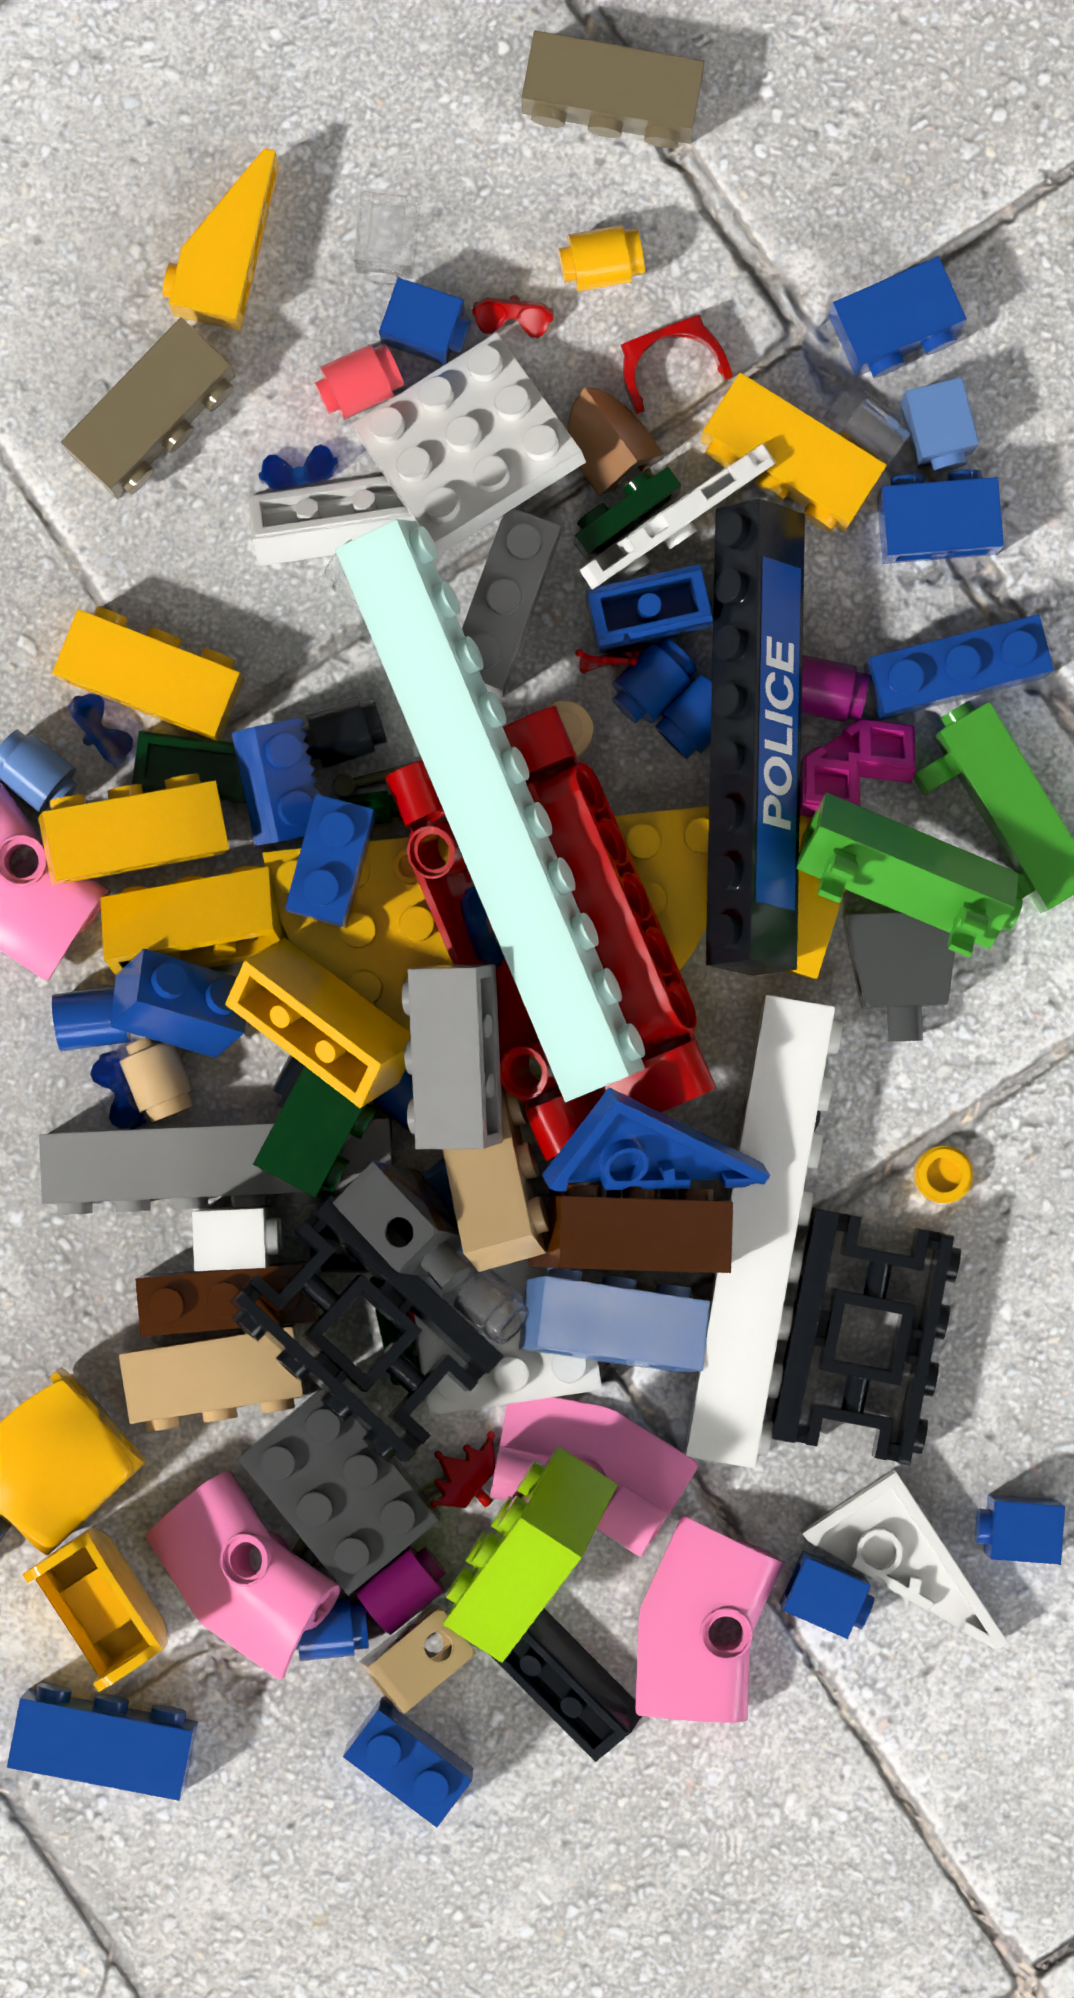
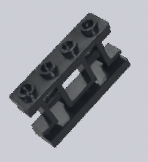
(392, 1299)
(822, 1327)

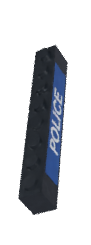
(755, 739)

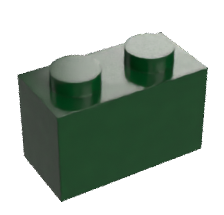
(312, 1134)

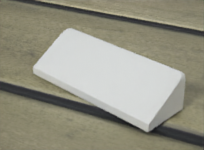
(320, 518)

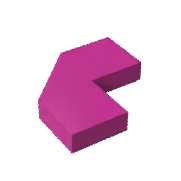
(862, 750)

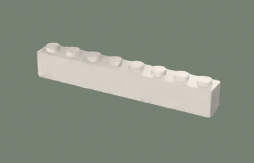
(748, 1304)

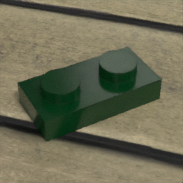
(644, 497)

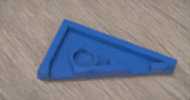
(638, 1146)

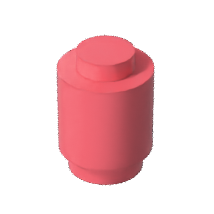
(359, 380)

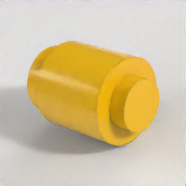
(602, 258)

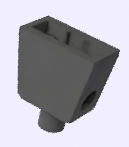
(899, 968)

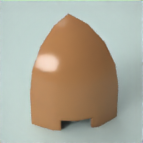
(609, 439)

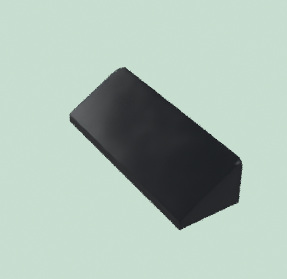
(571, 1686)

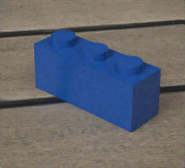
(958, 667)
(103, 1741)

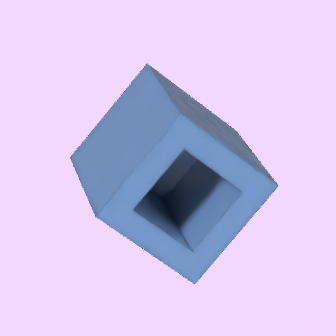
(939, 425)

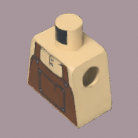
(404, 1669)

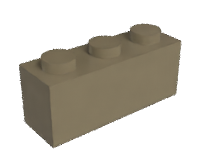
(611, 89)
(150, 409)

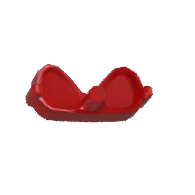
(493, 313)

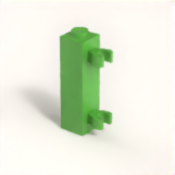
(1008, 800)
(909, 873)

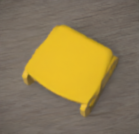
(60, 1461)
(101, 1605)

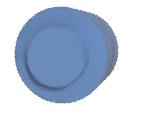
(35, 770)

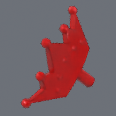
(624, 656)
(466, 1476)

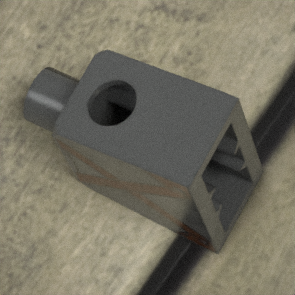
(406, 1223)

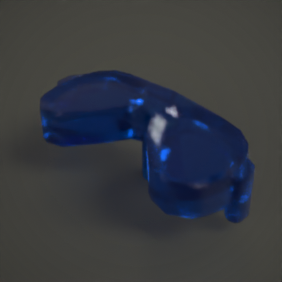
(281, 475)
(110, 743)
(483, 942)
(109, 1074)

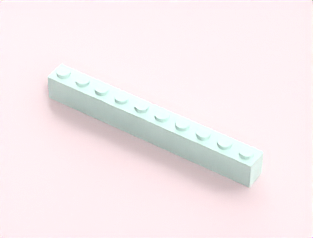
(491, 808)

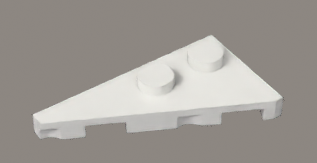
(675, 521)
(895, 1544)

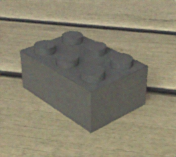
(338, 1492)

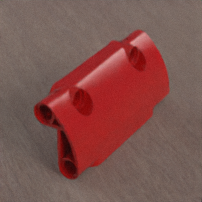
(605, 890)

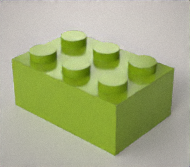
(529, 1554)

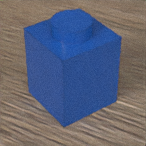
(424, 322)
(1021, 1529)
(827, 1595)

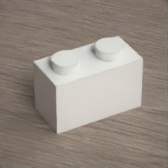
(236, 1238)

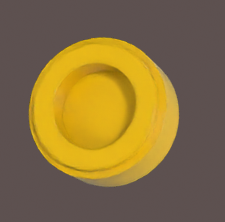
(943, 1174)

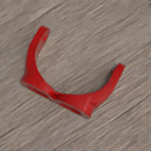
(689, 328)

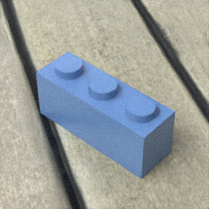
(615, 1322)

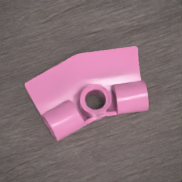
(35, 917)
(646, 1468)
(207, 1556)
(678, 1664)

